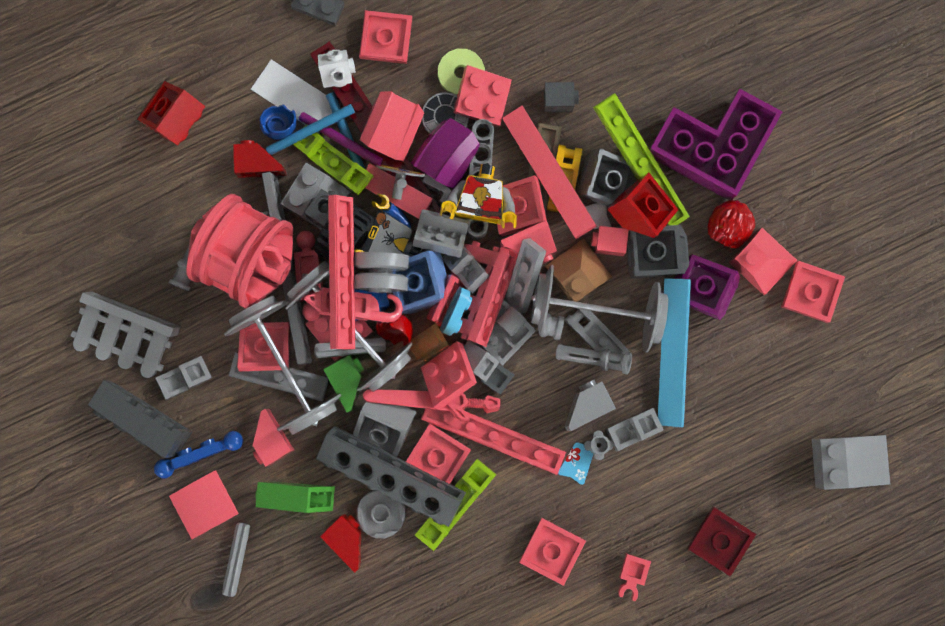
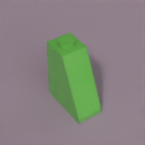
(295, 497)

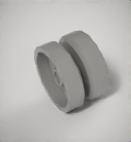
(381, 269)

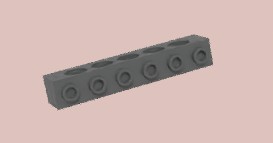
(403, 473)

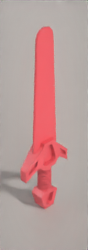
(422, 399)

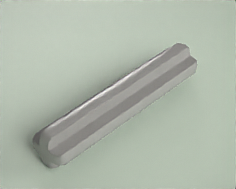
(323, 350)
(236, 559)

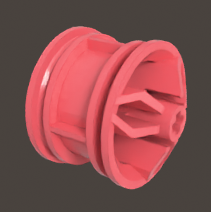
(240, 251)

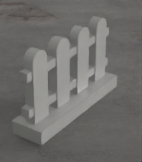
(114, 324)

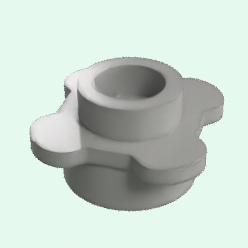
(591, 445)

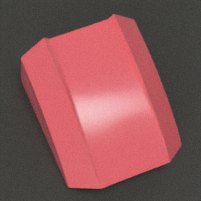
(392, 125)

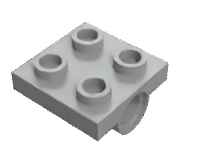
(508, 333)

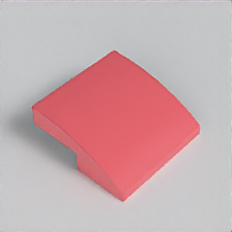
(203, 504)

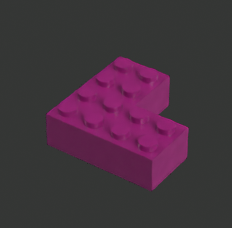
(718, 156)

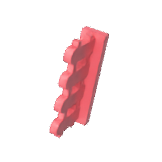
(491, 293)

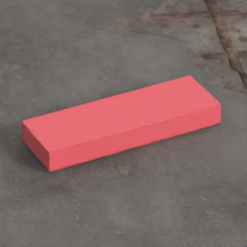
(412, 199)

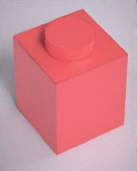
(610, 241)

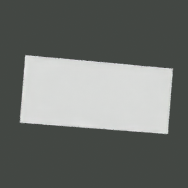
(286, 88)

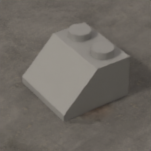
(306, 188)
(588, 405)
(384, 426)

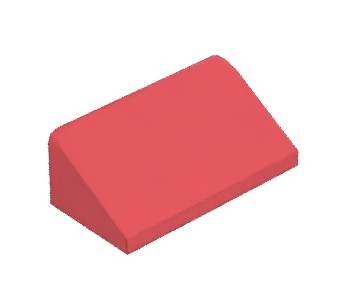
(439, 310)

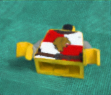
(481, 199)

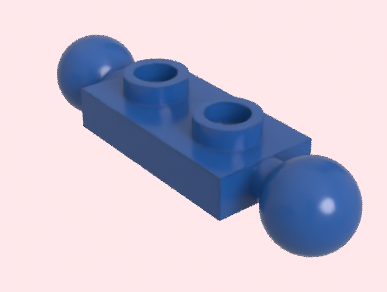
(232, 441)

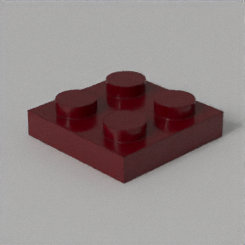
(721, 541)

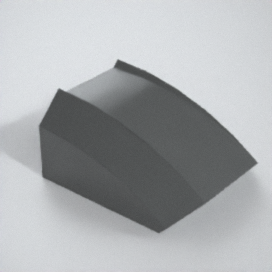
(604, 177)
(659, 255)

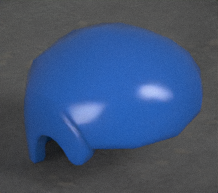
(278, 122)

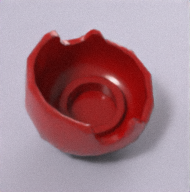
(396, 331)

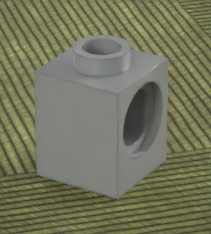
(480, 360)

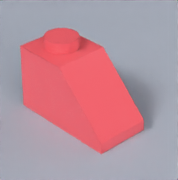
(268, 441)

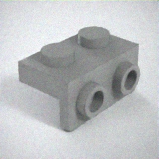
(440, 233)

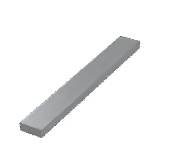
(295, 314)

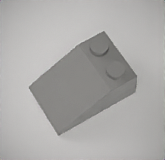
(850, 462)

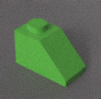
(346, 378)

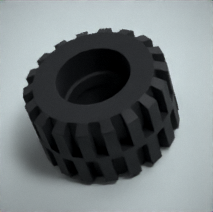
(362, 225)

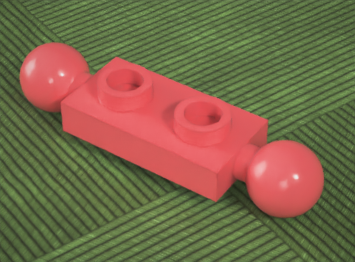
(304, 264)

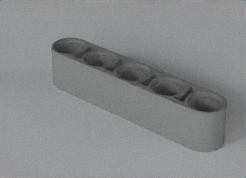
(486, 146)

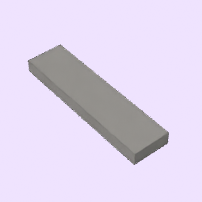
(310, 384)

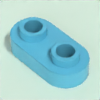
(452, 319)

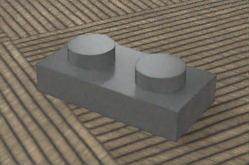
(324, 10)

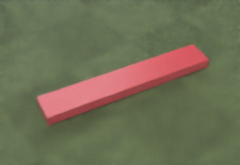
(549, 172)
(341, 272)
(499, 439)

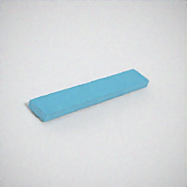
(674, 354)

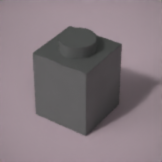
(560, 97)

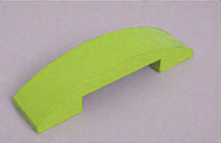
(334, 163)
(473, 483)

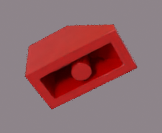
(253, 160)
(345, 540)

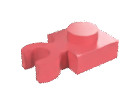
(634, 572)

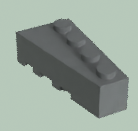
(139, 419)

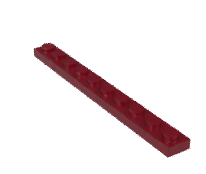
(354, 95)

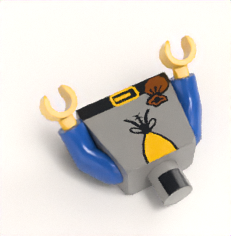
(390, 231)

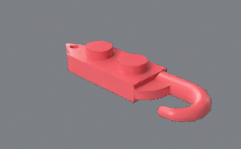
(365, 306)

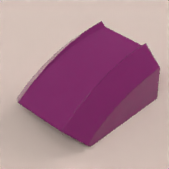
(447, 152)
(710, 286)

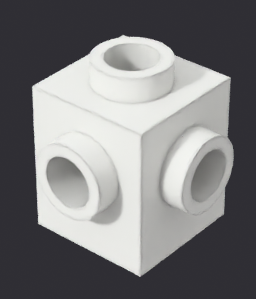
(336, 68)

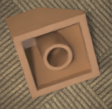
(579, 271)

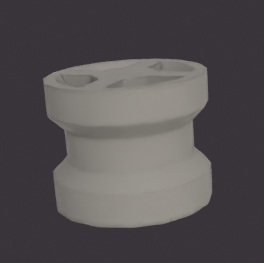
(553, 327)

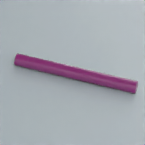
(343, 140)

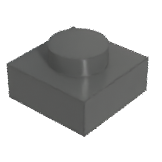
(499, 379)

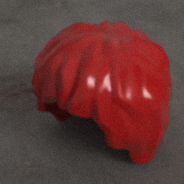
(731, 223)

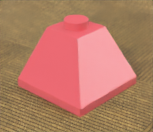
(538, 233)
(763, 261)

